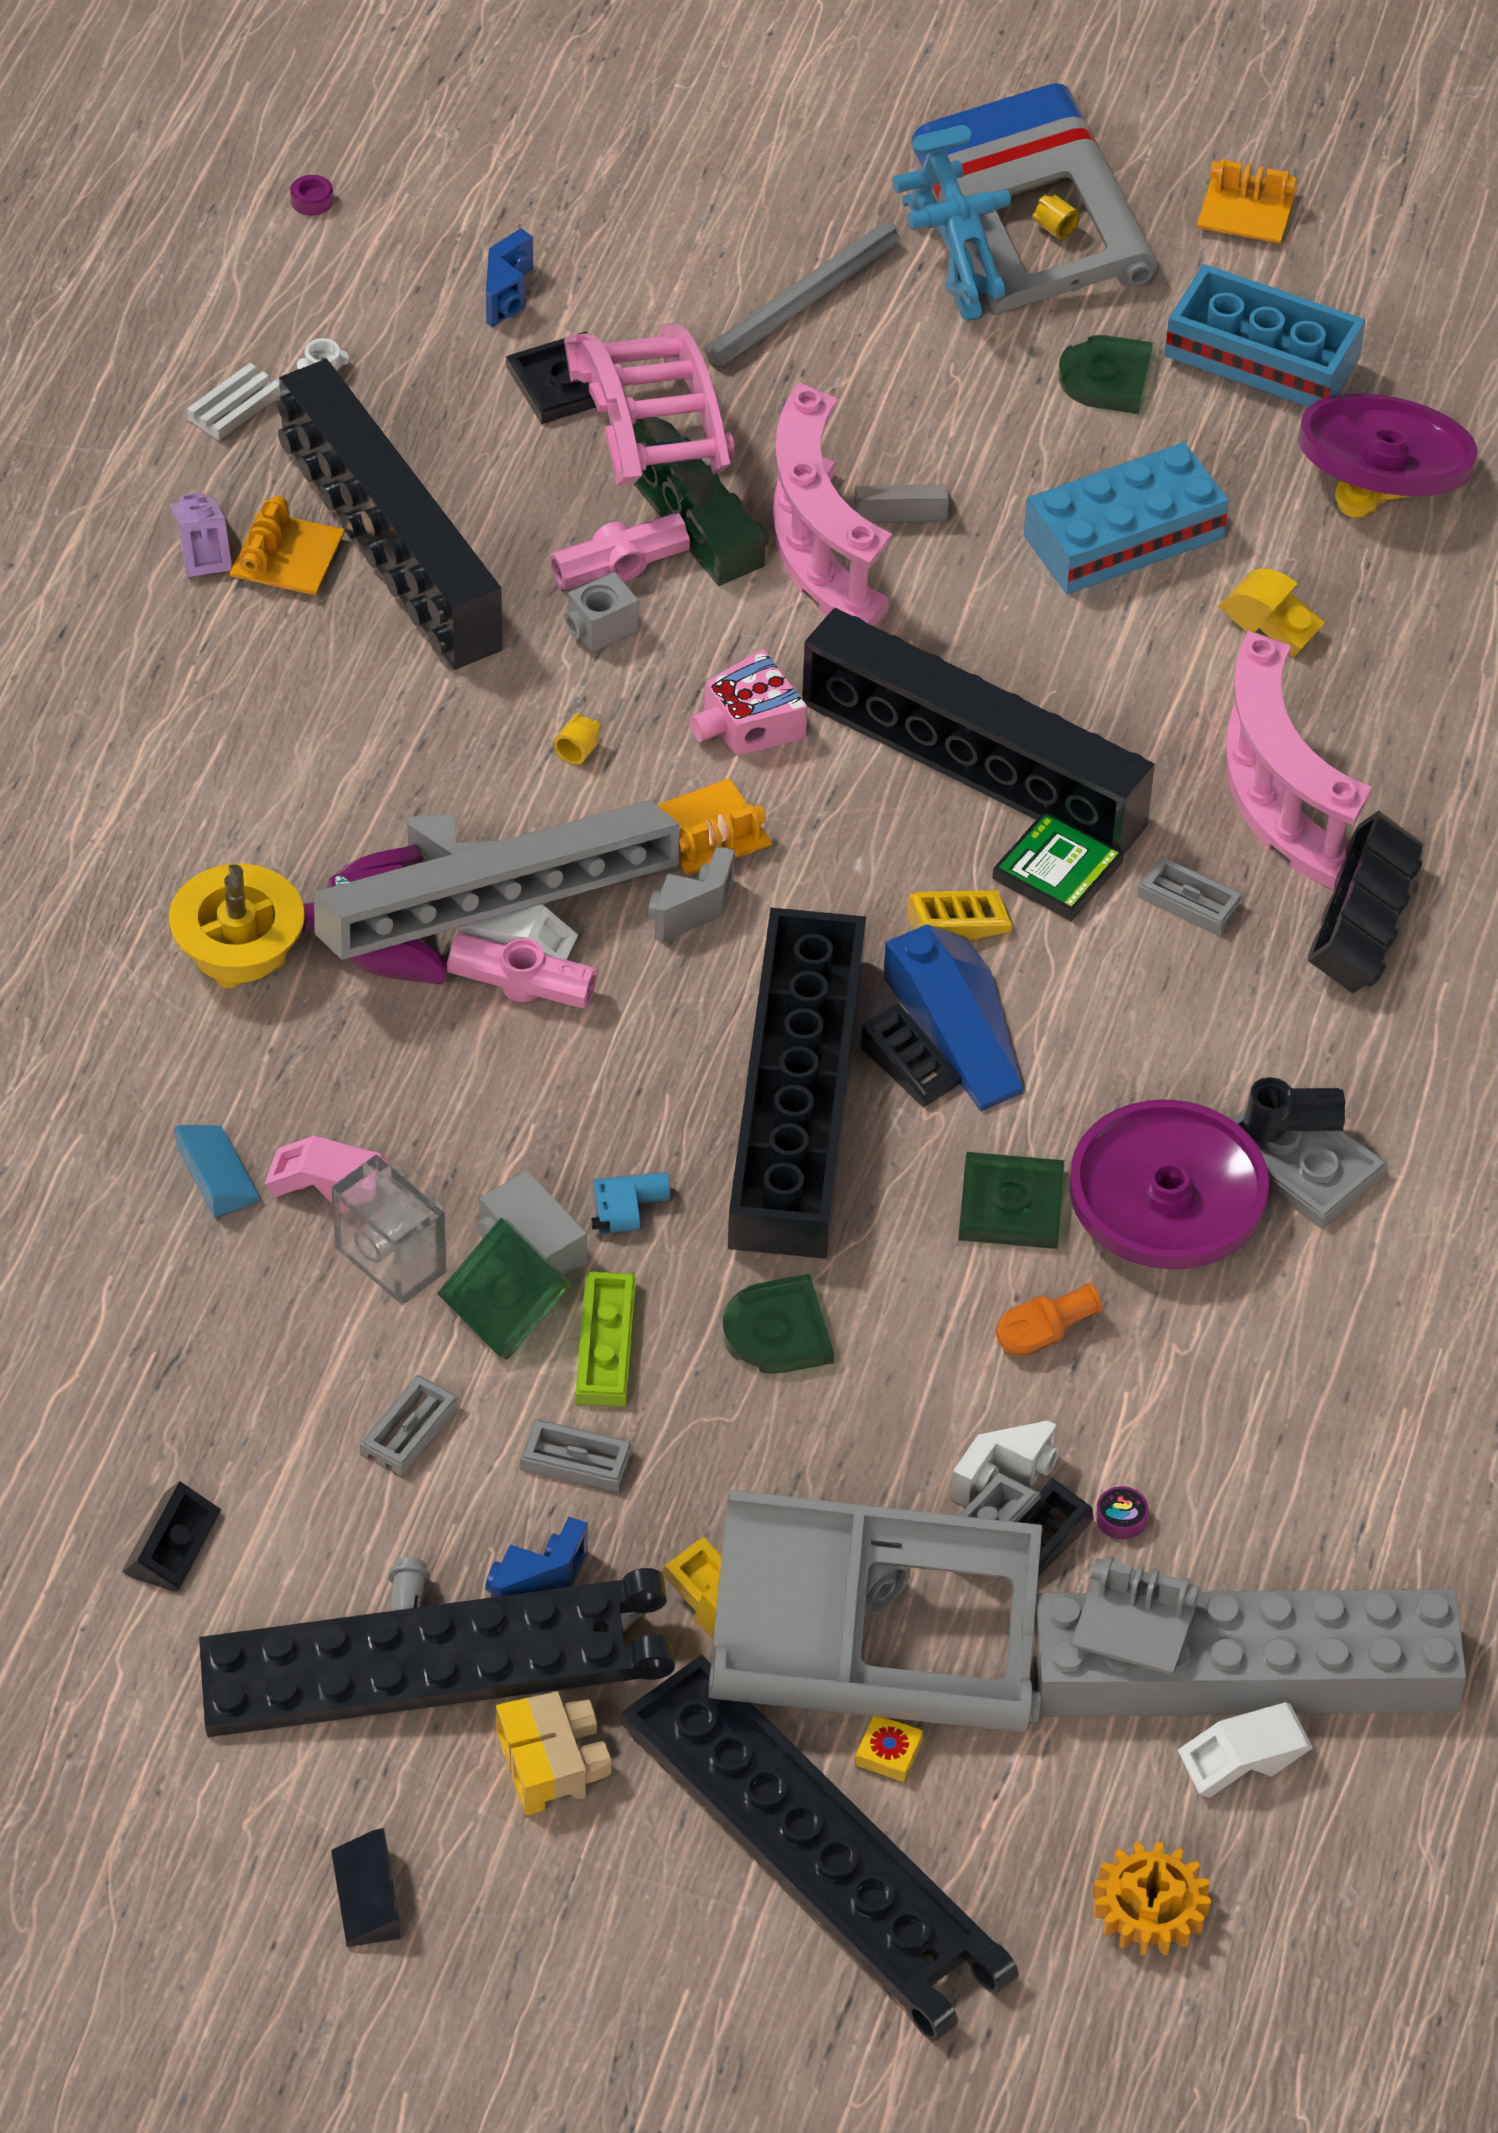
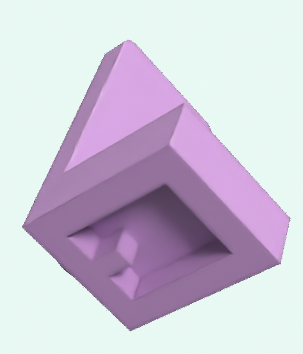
(201, 534)

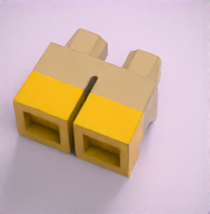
(542, 1748)

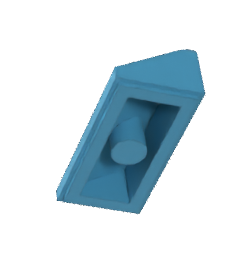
(215, 1168)

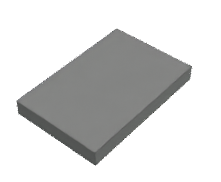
(1319, 1171)

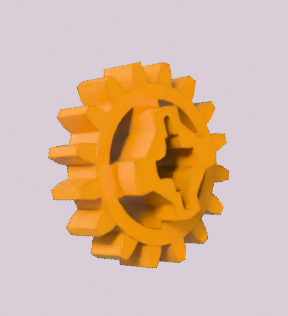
(1178, 1904)

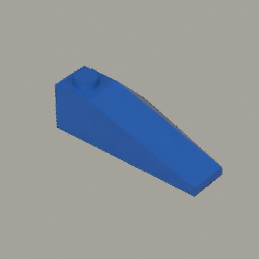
(957, 1007)

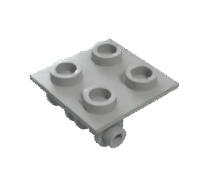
(1136, 1615)

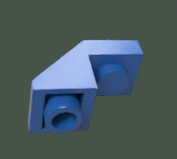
(506, 270)
(531, 1572)

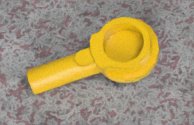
(1359, 502)

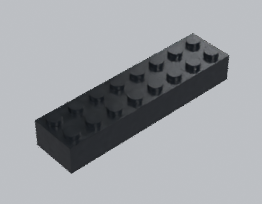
(390, 514)
(974, 730)
(797, 1084)

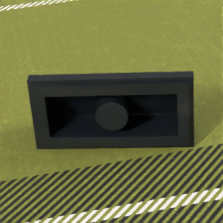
(172, 1538)
(366, 1890)

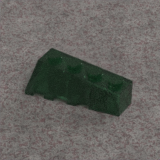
(718, 526)

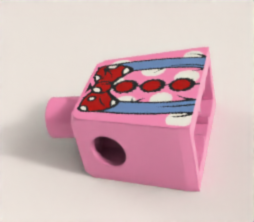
(751, 707)

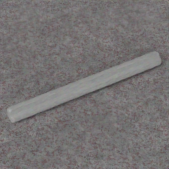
(802, 294)

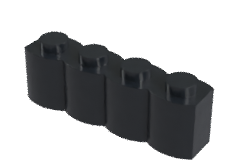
(1366, 903)

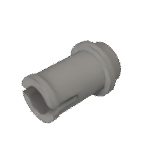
(408, 1580)

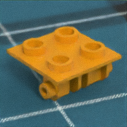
(1248, 203)
(286, 550)
(712, 819)

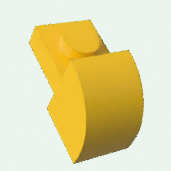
(1266, 602)
(696, 1579)

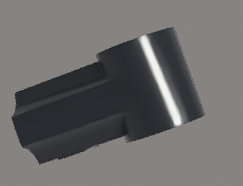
(1278, 1108)

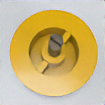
(236, 921)

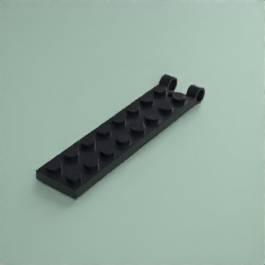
(431, 1656)
(817, 1844)

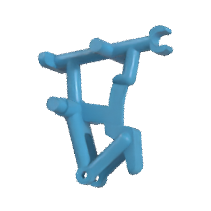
(955, 218)

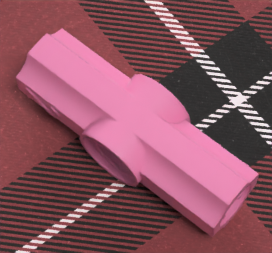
(619, 551)
(522, 970)

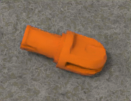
(1044, 1320)

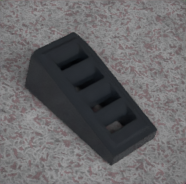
(897, 1028)
(1074, 1508)

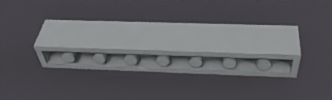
(495, 879)

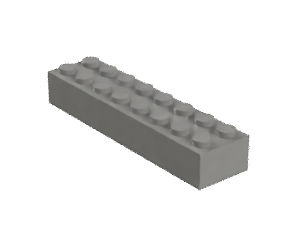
(1264, 1650)

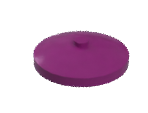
(1387, 444)
(1168, 1184)

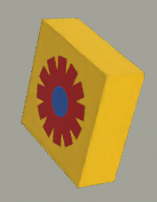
(889, 1748)

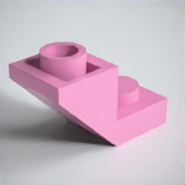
(314, 1163)

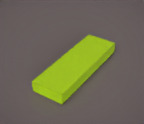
(605, 1339)

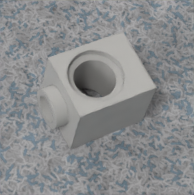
(602, 612)

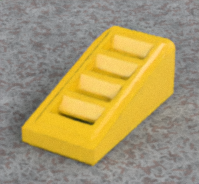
(925, 906)

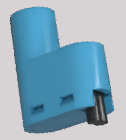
(618, 1200)

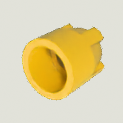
(1056, 216)
(577, 739)

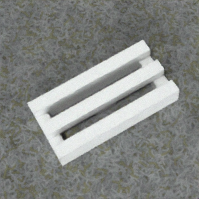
(229, 398)

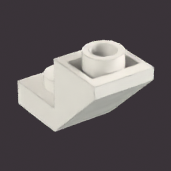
(530, 923)
(1014, 1452)
(1255, 1740)

